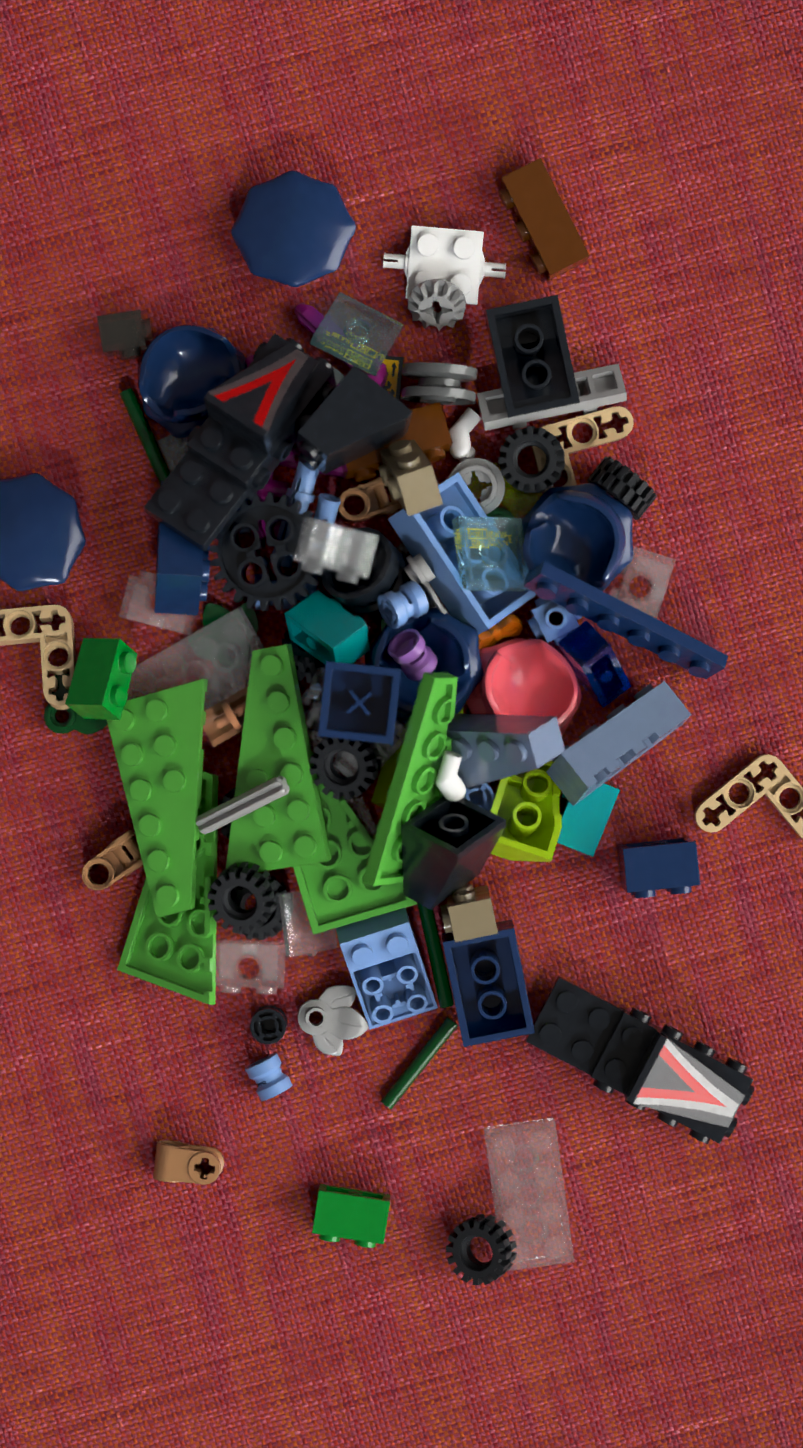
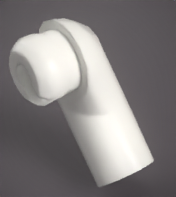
(459, 433)
(448, 779)

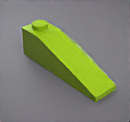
(531, 814)

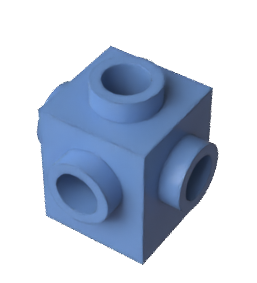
(543, 628)

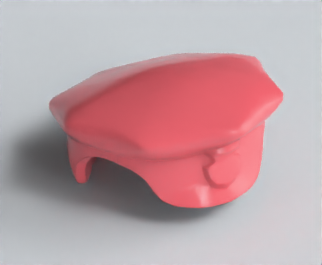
(526, 680)

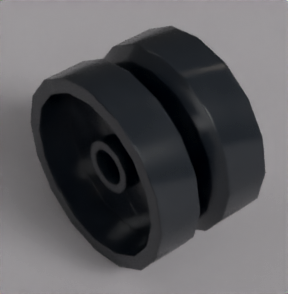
(385, 575)

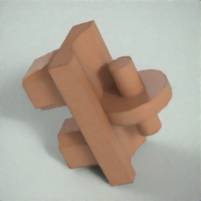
(226, 718)

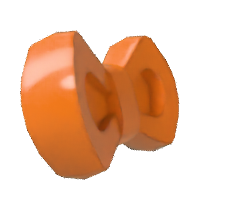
(508, 627)

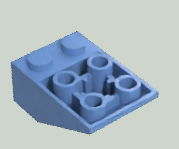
(386, 968)

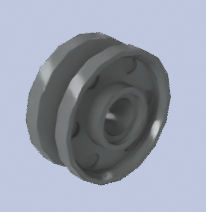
(438, 383)

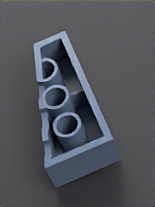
(617, 742)
(502, 745)

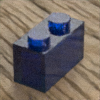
(594, 664)

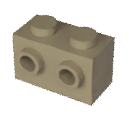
(409, 477)
(469, 913)

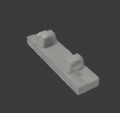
(594, 386)

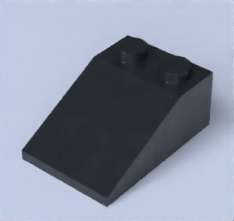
(532, 356)

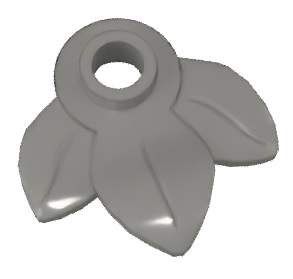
(422, 574)
(338, 1019)

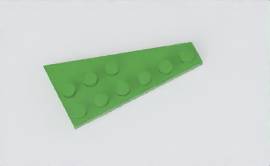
(275, 745)
(415, 774)
(162, 780)
(335, 888)
(180, 947)

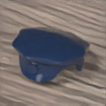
(293, 229)
(180, 371)
(37, 532)
(579, 533)
(453, 645)

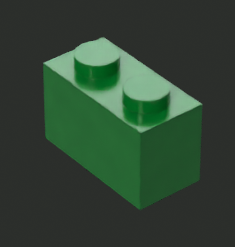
(101, 678)
(351, 1215)

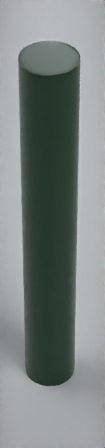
(145, 434)
(436, 956)
(419, 1063)

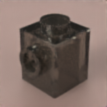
(125, 334)

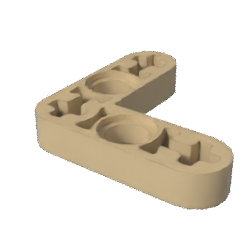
(610, 434)
(49, 640)
(769, 787)

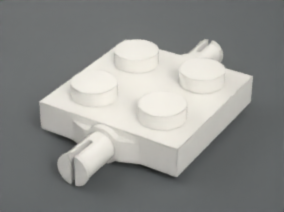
(446, 256)

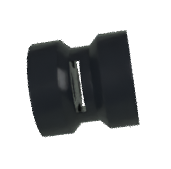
(271, 1018)

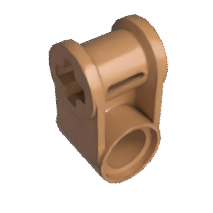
(374, 500)
(116, 860)
(180, 1161)

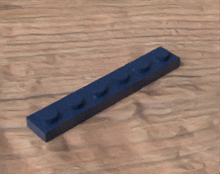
(621, 618)

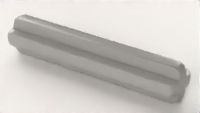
(242, 805)

